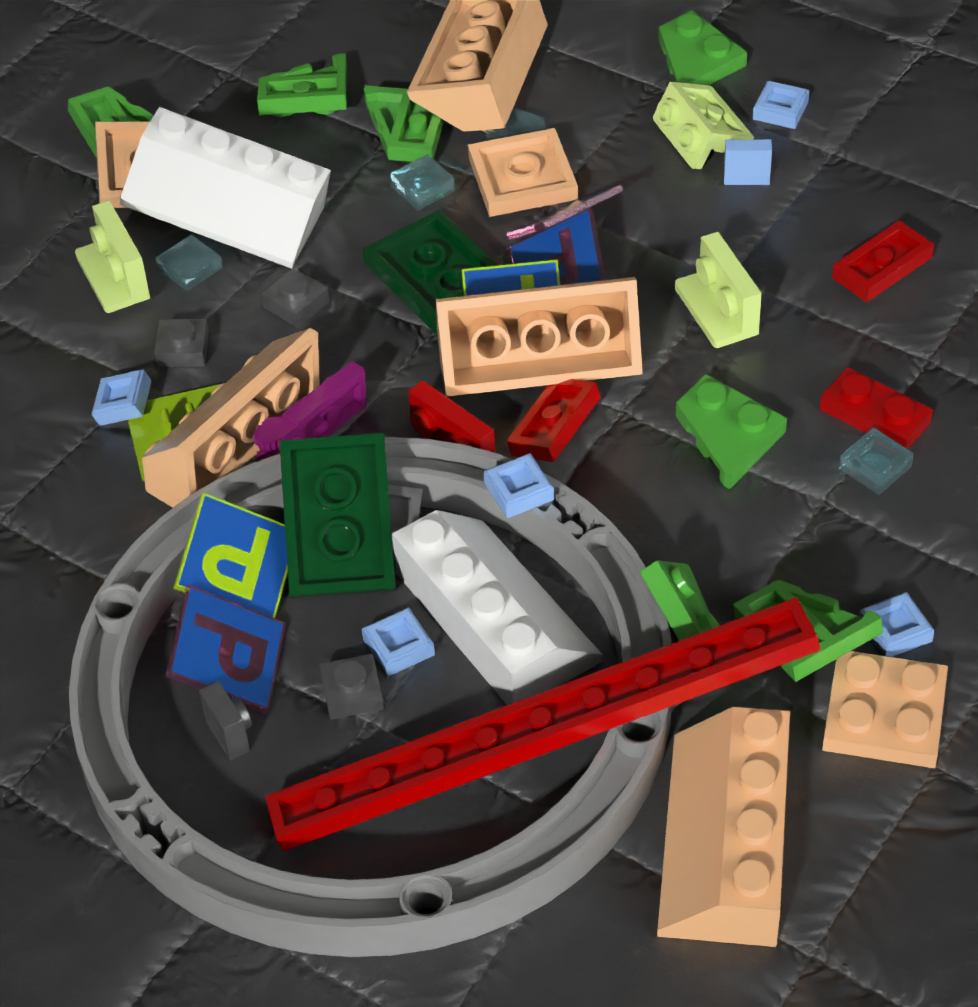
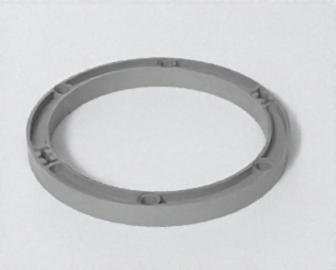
(366, 914)

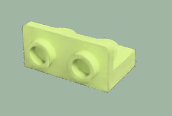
(697, 121)
(113, 262)
(721, 294)

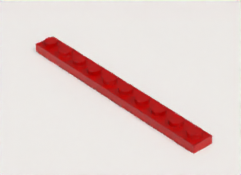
(541, 723)

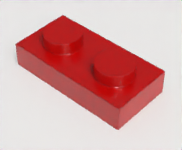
(882, 261)
(871, 404)
(553, 419)
(444, 420)

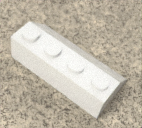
(225, 187)
(490, 605)

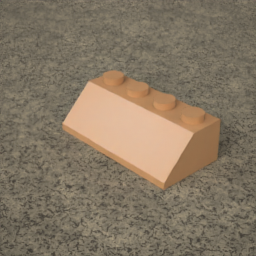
(479, 61)
(539, 336)
(221, 430)
(726, 829)

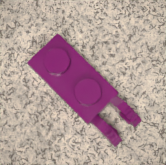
(318, 413)

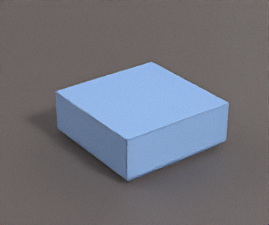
(781, 104)
(747, 162)
(121, 397)
(518, 485)
(902, 625)
(398, 642)

